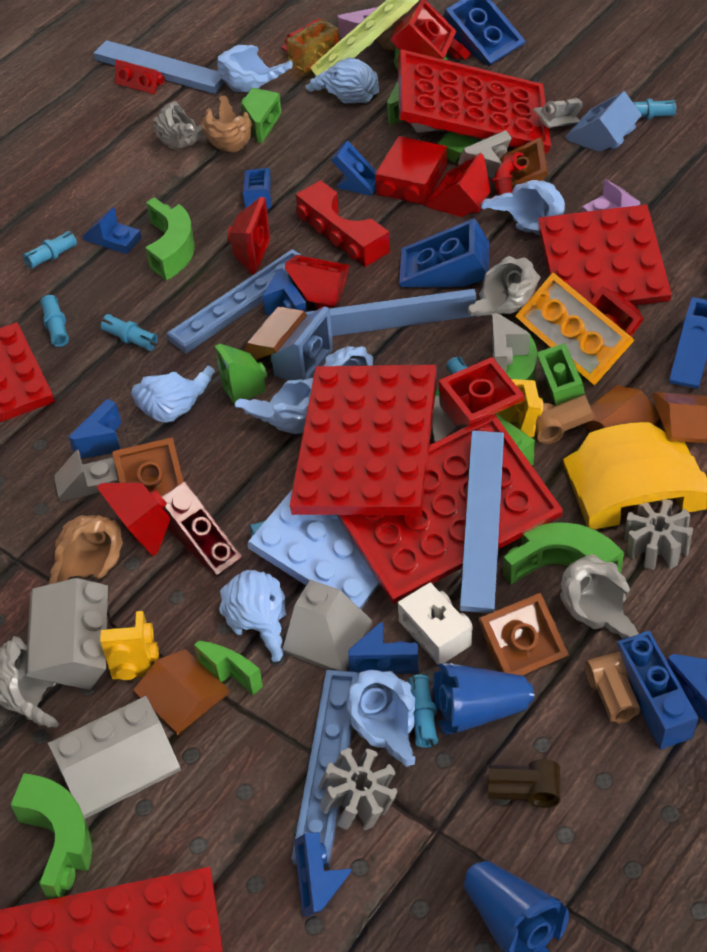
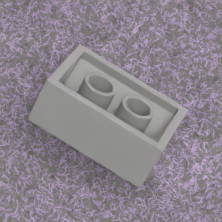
(67, 632)
(114, 757)

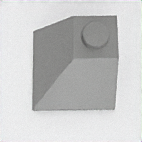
(325, 627)

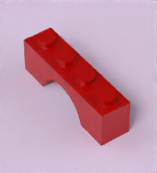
(361, 240)

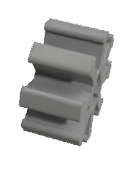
(658, 534)
(341, 784)

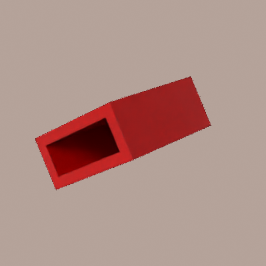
(411, 170)

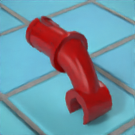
(503, 174)

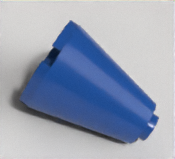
(477, 696)
(515, 910)

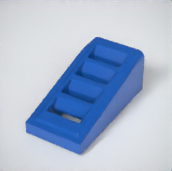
(257, 184)

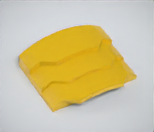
(630, 468)

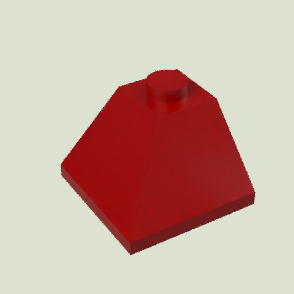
(423, 31)
(462, 188)
(250, 235)
(318, 279)
(618, 309)
(477, 392)
(139, 511)

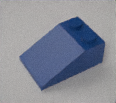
(483, 29)
(447, 258)

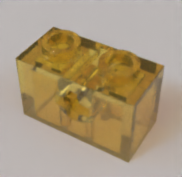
(311, 44)

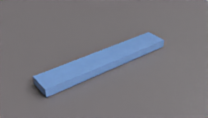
(171, 69)
(226, 308)
(401, 312)
(482, 522)
(331, 737)

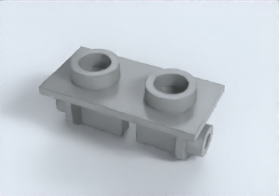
(559, 112)

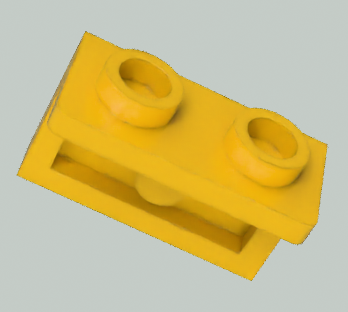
(524, 414)
(130, 650)

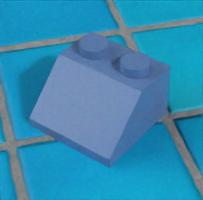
(606, 124)
(305, 347)

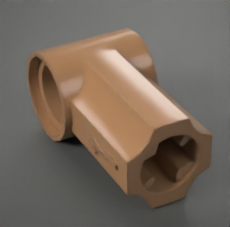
(559, 418)
(610, 679)

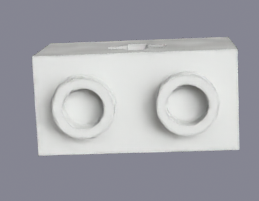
(435, 623)

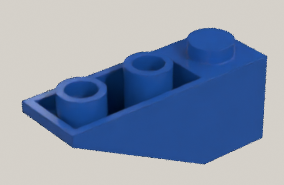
(692, 347)
(657, 691)

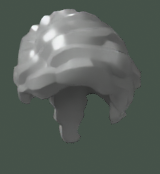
(175, 127)
(506, 288)
(596, 594)
(19, 691)

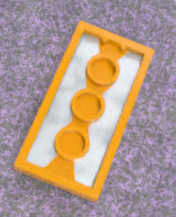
(564, 316)

